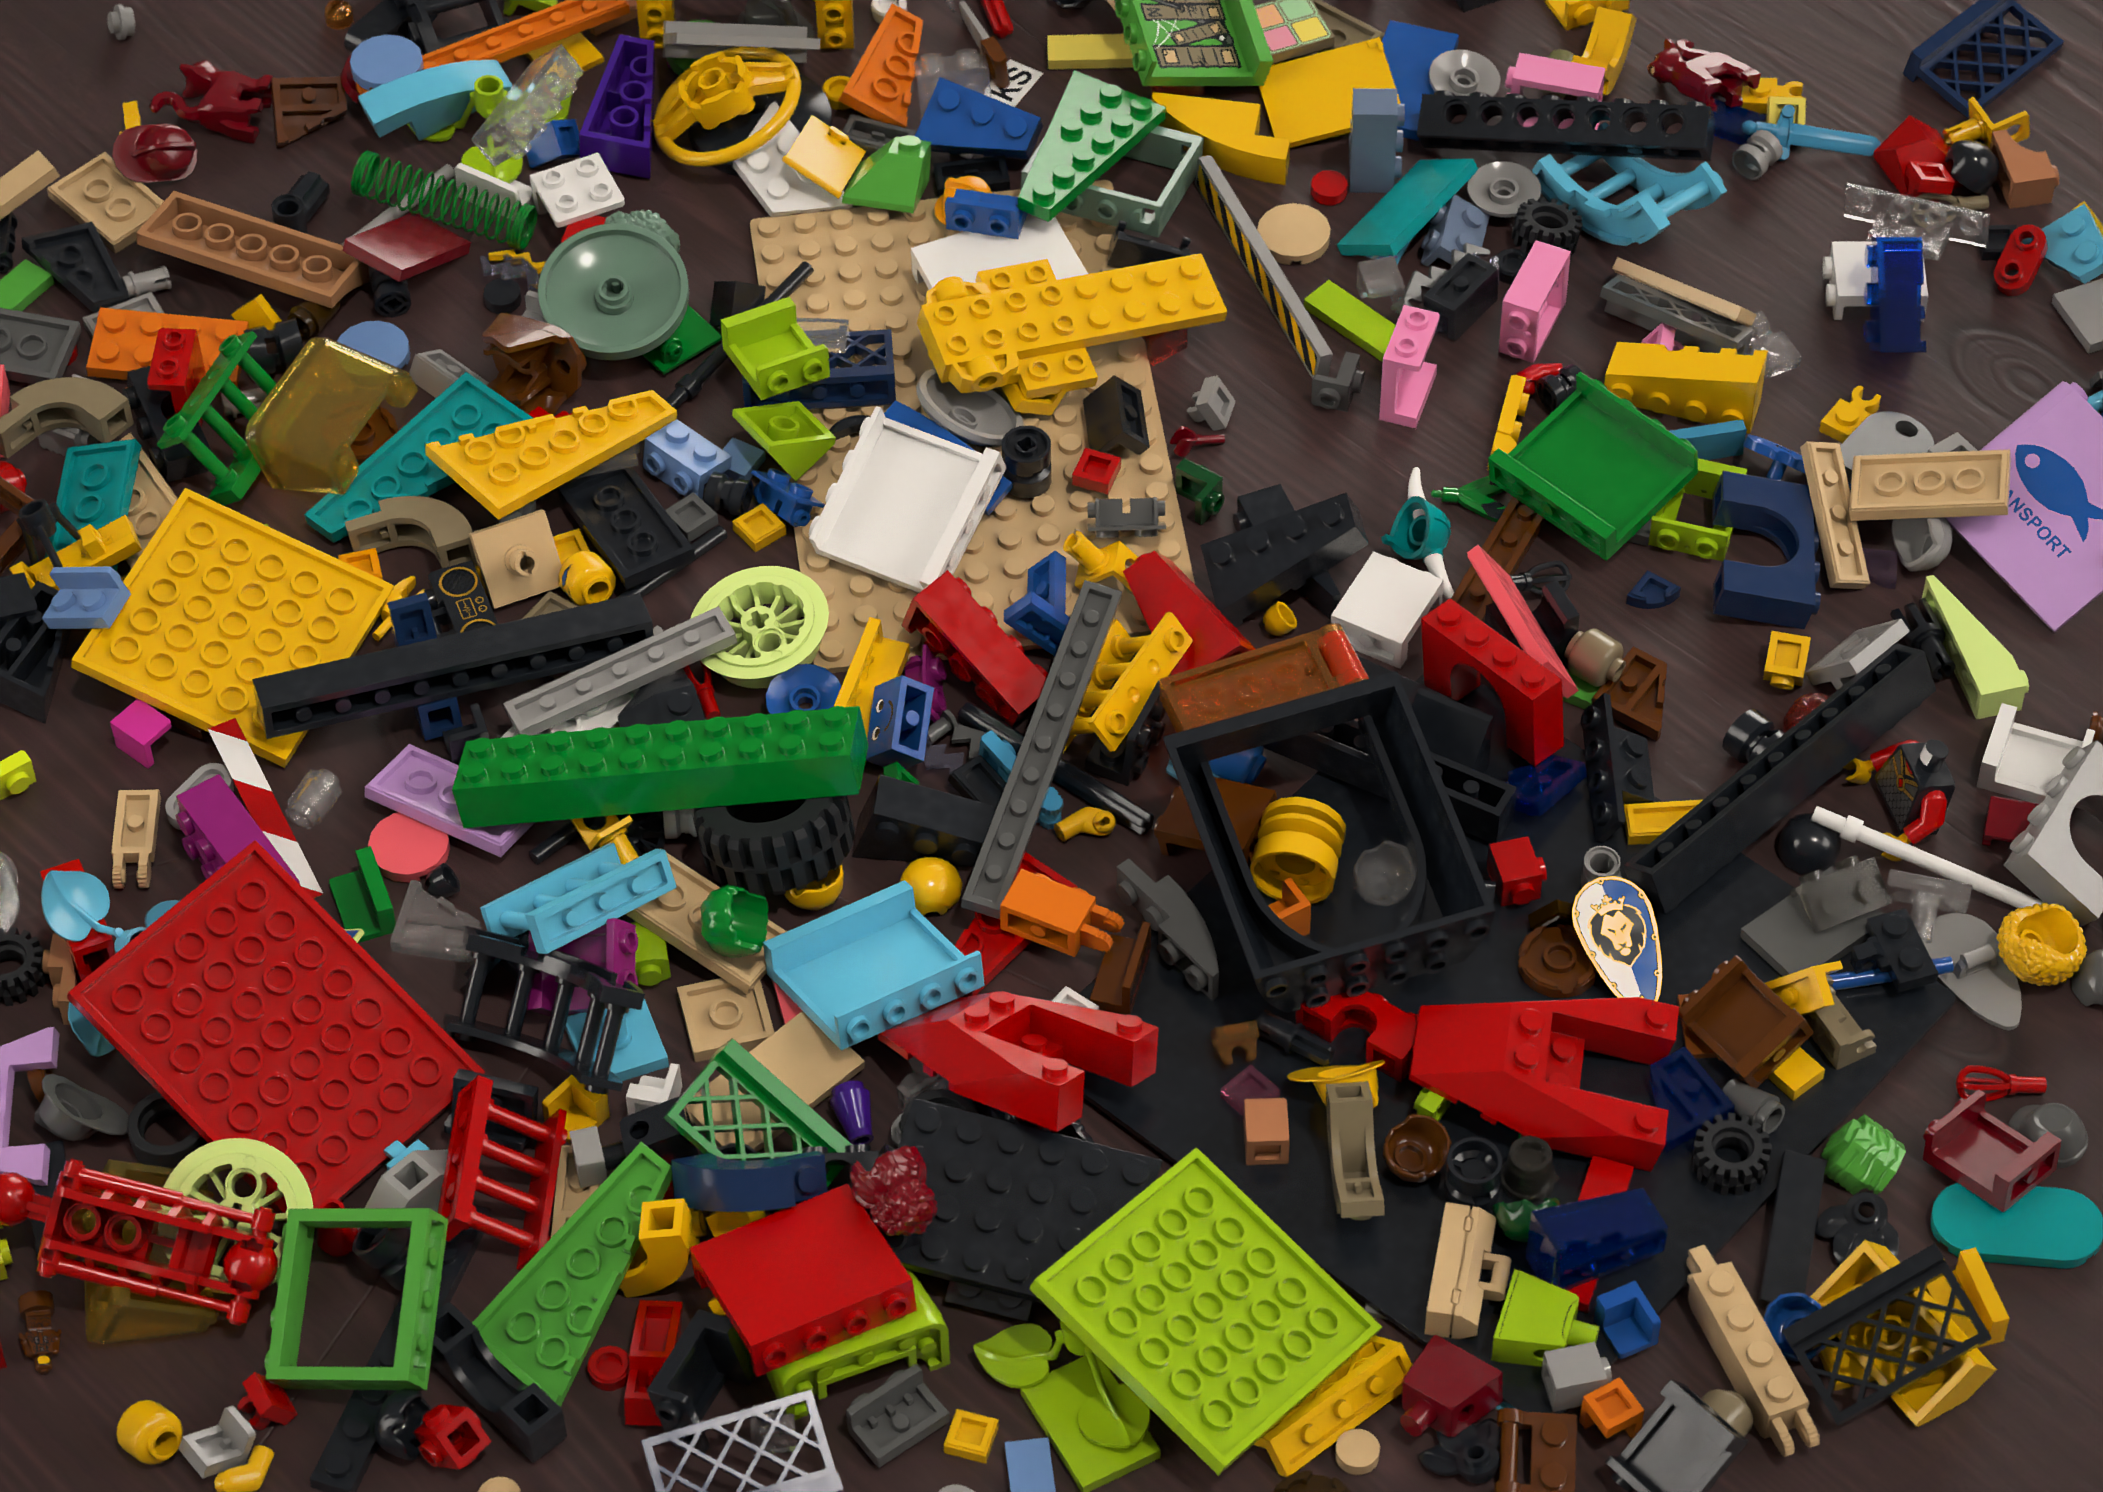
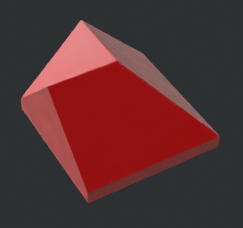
(1907, 143)

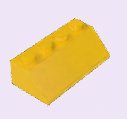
(1935, 1392)

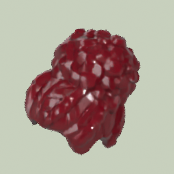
(896, 1192)

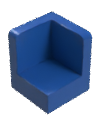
(556, 142)
(1627, 1320)

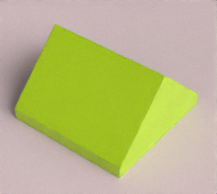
(787, 434)

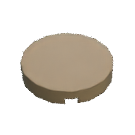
(1295, 233)

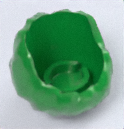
(734, 921)

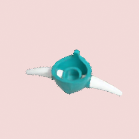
(1421, 532)

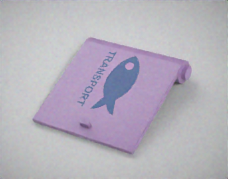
(2054, 523)

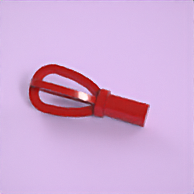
(705, 692)
(2007, 1084)

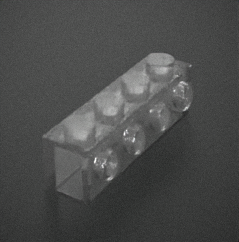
(528, 106)

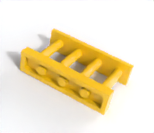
(1136, 679)

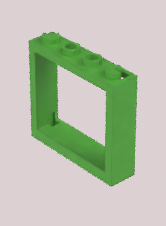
(417, 1306)

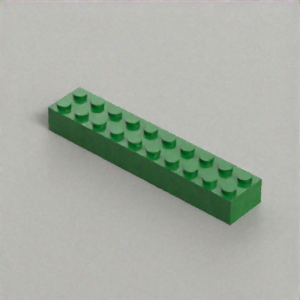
(661, 767)

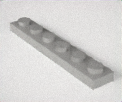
(620, 672)

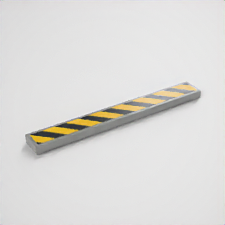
(1262, 268)

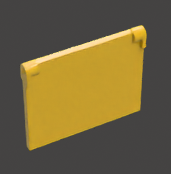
(1313, 94)

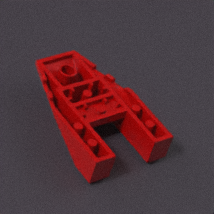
(1018, 1052)
(1526, 1067)

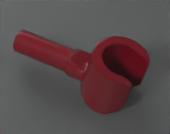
(1186, 439)

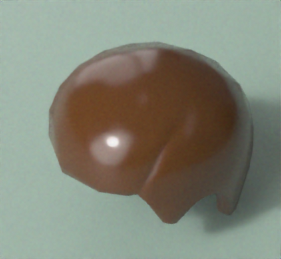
(1416, 1148)

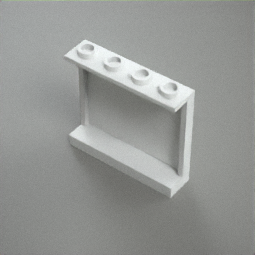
(973, 252)
(905, 503)

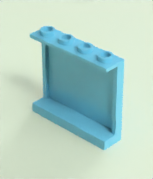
(870, 966)

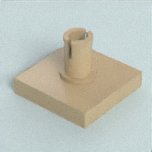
(517, 558)

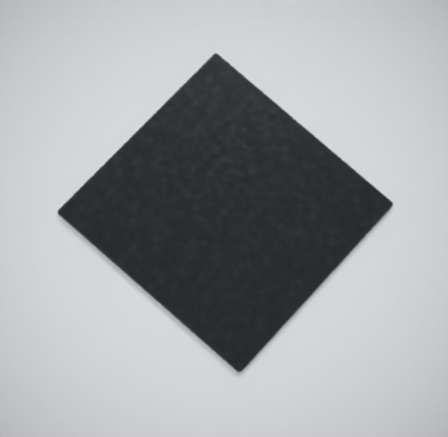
(1394, 1254)

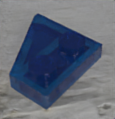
(1545, 784)
(1688, 1094)

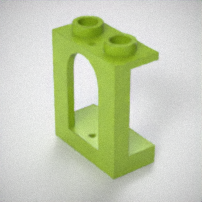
(1691, 538)

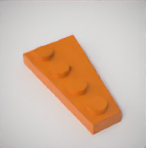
(886, 70)

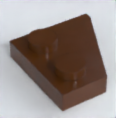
(305, 106)
(1638, 693)

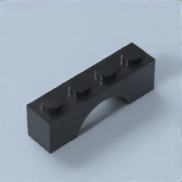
(517, 1410)

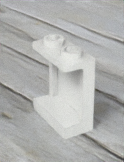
(1848, 277)
(1386, 607)
(2023, 758)

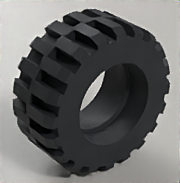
(775, 843)

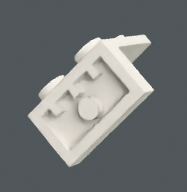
(575, 190)

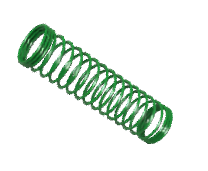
(525, 212)

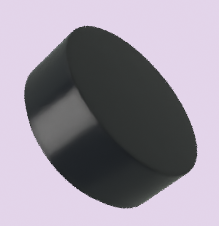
(1510, 264)
(502, 296)

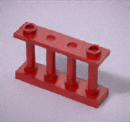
(464, 1177)

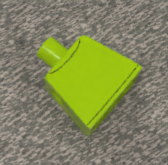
(1538, 1320)

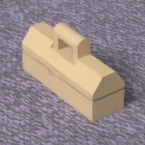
(1456, 1284)

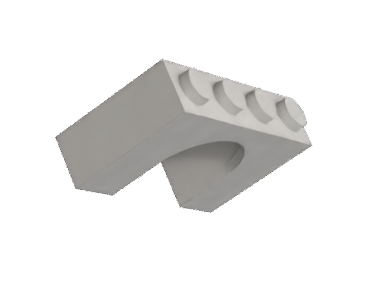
(2045, 853)

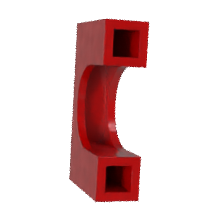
(1462, 647)

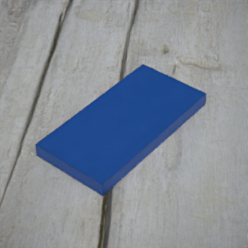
(1409, 56)

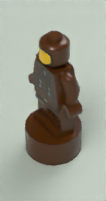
(39, 1340)

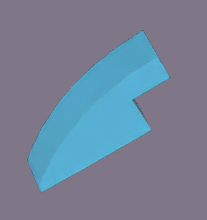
(427, 97)

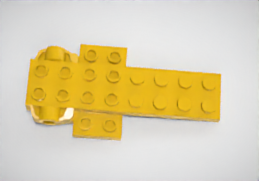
(1036, 328)

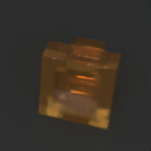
(1236, 1035)

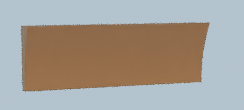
(252, 249)

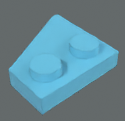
(2075, 244)

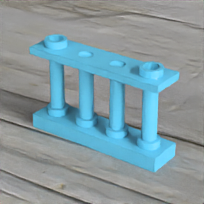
(580, 897)

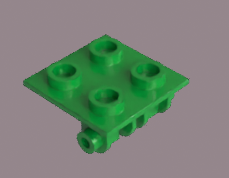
(686, 342)

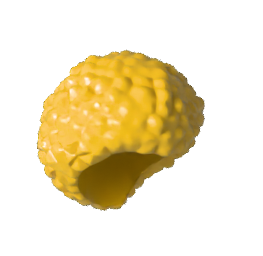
(2041, 944)

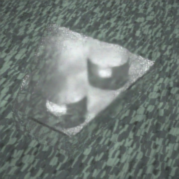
(431, 927)

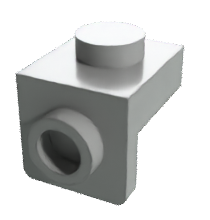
(219, 1446)

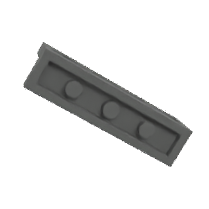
(1693, 324)

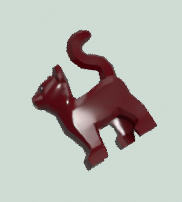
(1702, 73)
(226, 101)

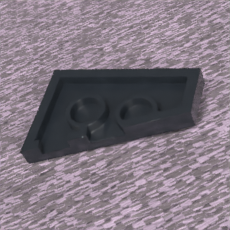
(79, 263)

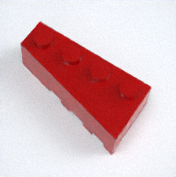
(976, 647)

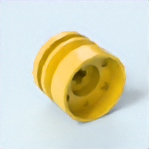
(1300, 842)

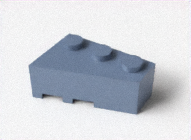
(1375, 140)

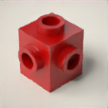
(451, 1436)

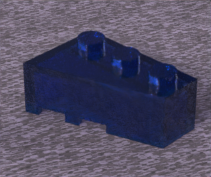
(1894, 294)
(1593, 1237)

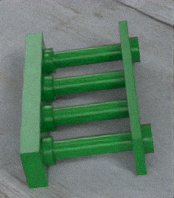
(238, 477)

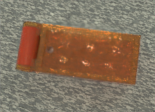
(1261, 678)

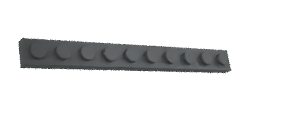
(1041, 749)

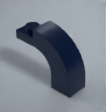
(412, 624)
(745, 1186)

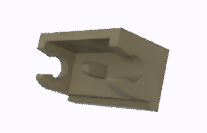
(1839, 1033)

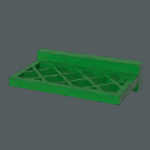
(767, 1093)

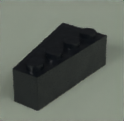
(1280, 554)

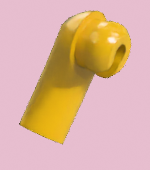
(248, 1476)

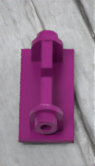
(931, 672)

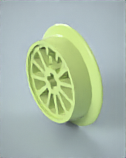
(766, 638)
(245, 1157)

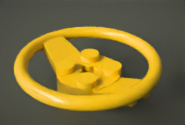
(719, 90)

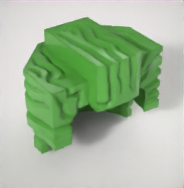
(1862, 1156)

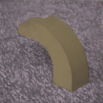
(61, 404)
(418, 523)
(1353, 1151)

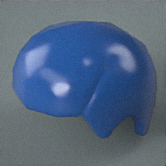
(1783, 1313)

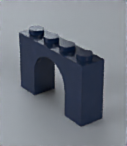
(1786, 516)

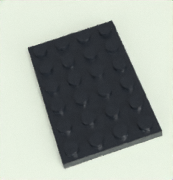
(1010, 1197)

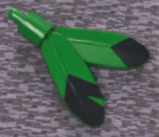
(1475, 497)

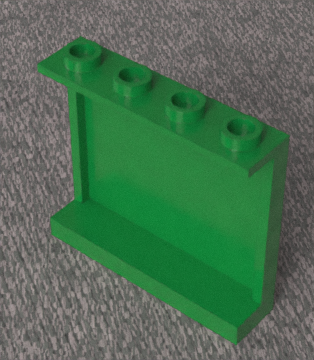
(1596, 468)

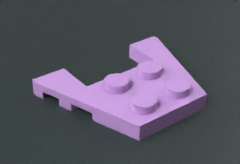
(24, 1054)

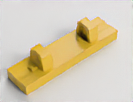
(94, 549)

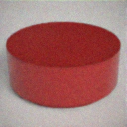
(1329, 187)
(609, 1368)

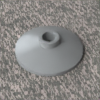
(1464, 73)
(1502, 187)

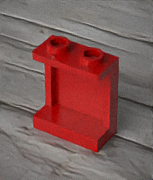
(176, 365)

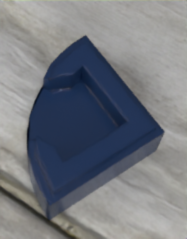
(1652, 592)

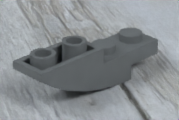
(1180, 927)

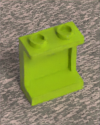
(773, 349)

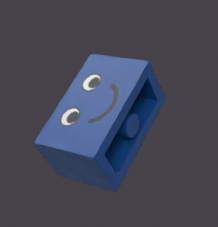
(899, 722)

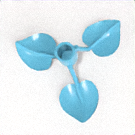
(72, 907)

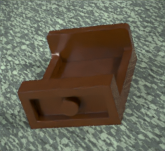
(1244, 806)
(1744, 1022)

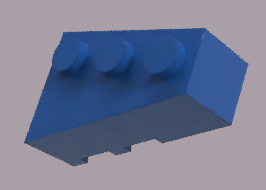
(974, 123)

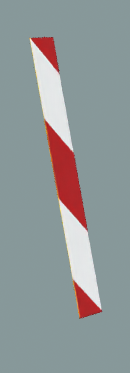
(261, 800)

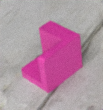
(138, 729)

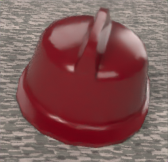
(154, 153)

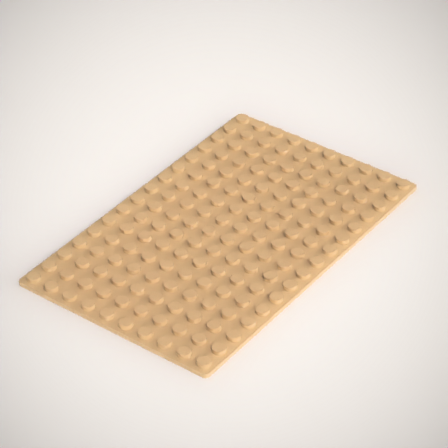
(867, 278)

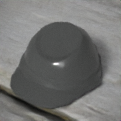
(2057, 1119)

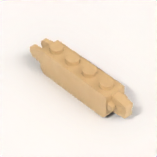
(1748, 1351)

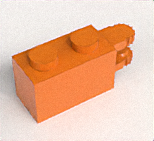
(1056, 915)

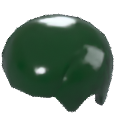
(1515, 1217)

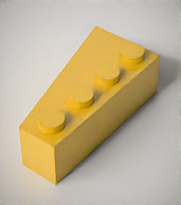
(1689, 382)

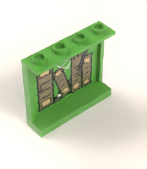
(1195, 42)

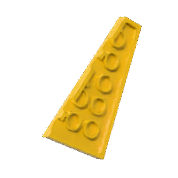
(546, 451)

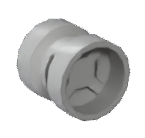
(1753, 158)

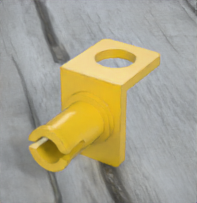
(1981, 127)
(1098, 563)
(612, 832)

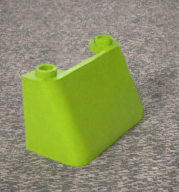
(913, 1336)

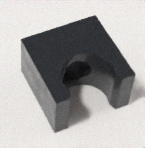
(1554, 615)

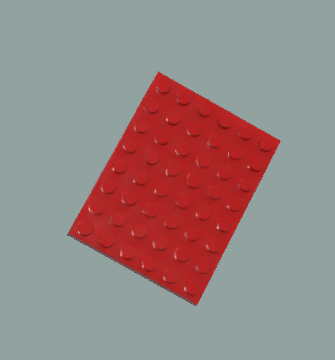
(274, 1027)

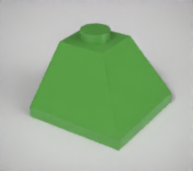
(892, 176)

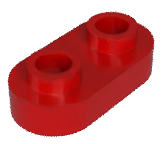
(2021, 257)

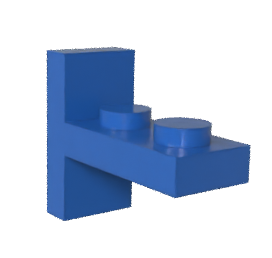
(1042, 610)

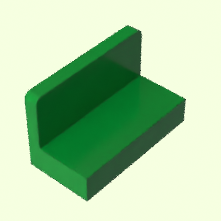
(364, 898)

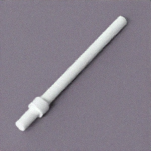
(1853, 829)

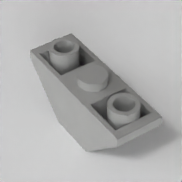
(412, 1182)

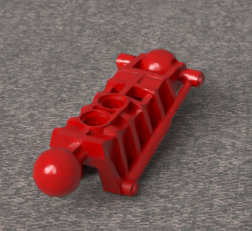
(247, 1265)

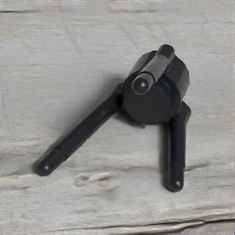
(39, 520)

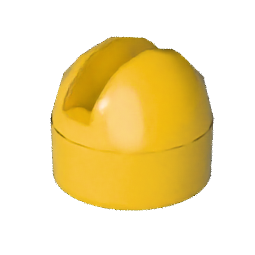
(1279, 619)

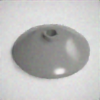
(972, 416)

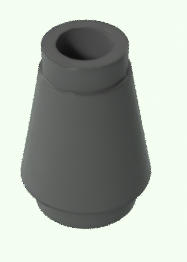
(1755, 1104)

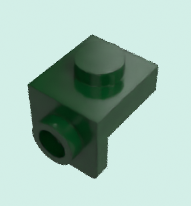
(1201, 487)

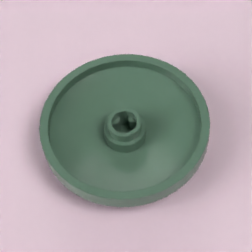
(614, 290)

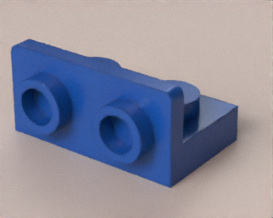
(984, 213)

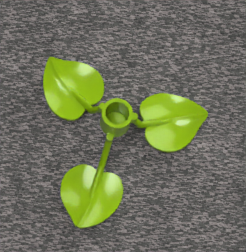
(486, 96)
(1020, 1360)

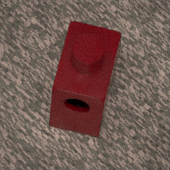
(1448, 1390)

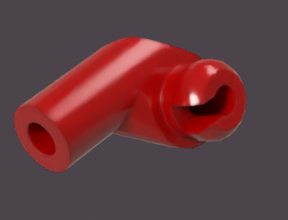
(1535, 372)

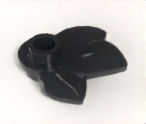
(1850, 1229)
(1469, 1453)

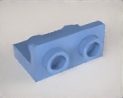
(86, 598)

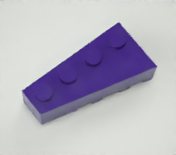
(623, 109)

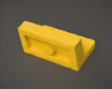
(1807, 988)
(1981, 1293)

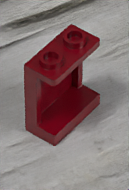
(1988, 1153)

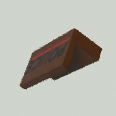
(1122, 972)

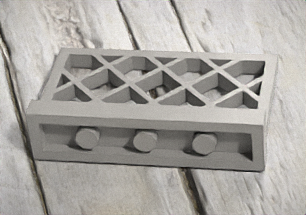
(704, 38)

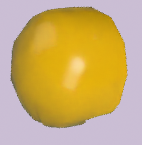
(934, 884)
(819, 893)

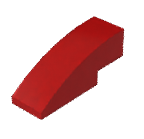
(653, 1339)

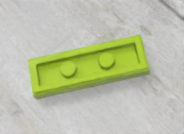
(1351, 318)

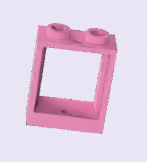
(1556, 77)
(1534, 301)

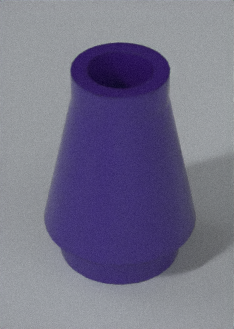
(853, 1109)

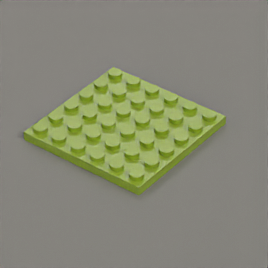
(1206, 1309)

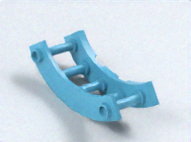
(1639, 216)

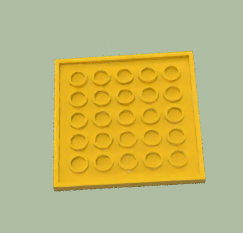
(228, 605)

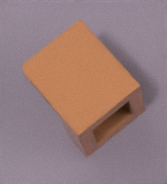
(1266, 1131)

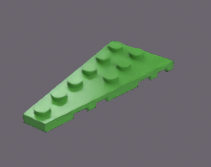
(560, 1297)

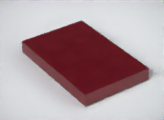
(406, 246)

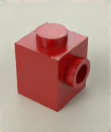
(1516, 871)

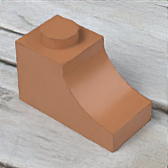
(2023, 174)

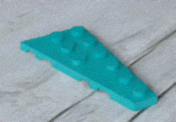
(401, 463)

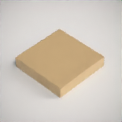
(719, 1011)

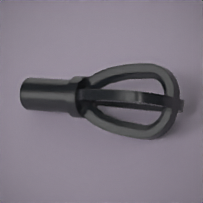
(1525, 580)

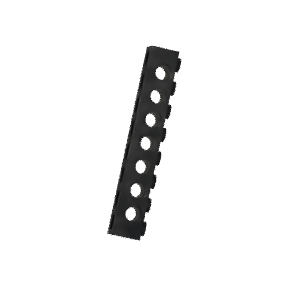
(1509, 135)

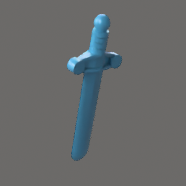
(1812, 137)

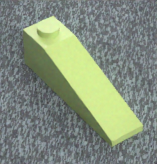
(1982, 663)

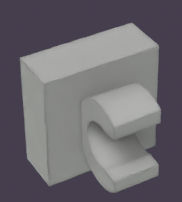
(1212, 404)

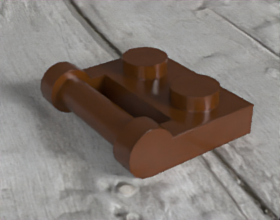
(1551, 1451)

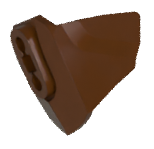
(531, 364)

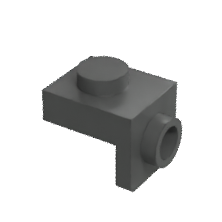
(1339, 391)

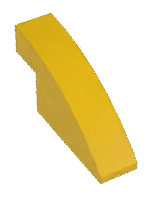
(1229, 135)

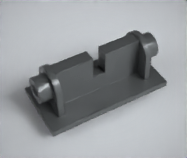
(1111, 519)

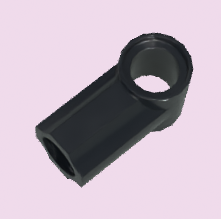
(301, 202)

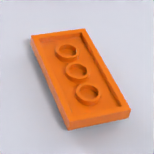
(128, 338)

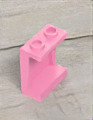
(1404, 373)

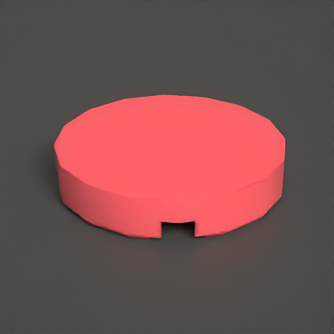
(407, 848)

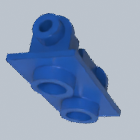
(788, 499)

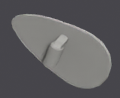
(1979, 973)

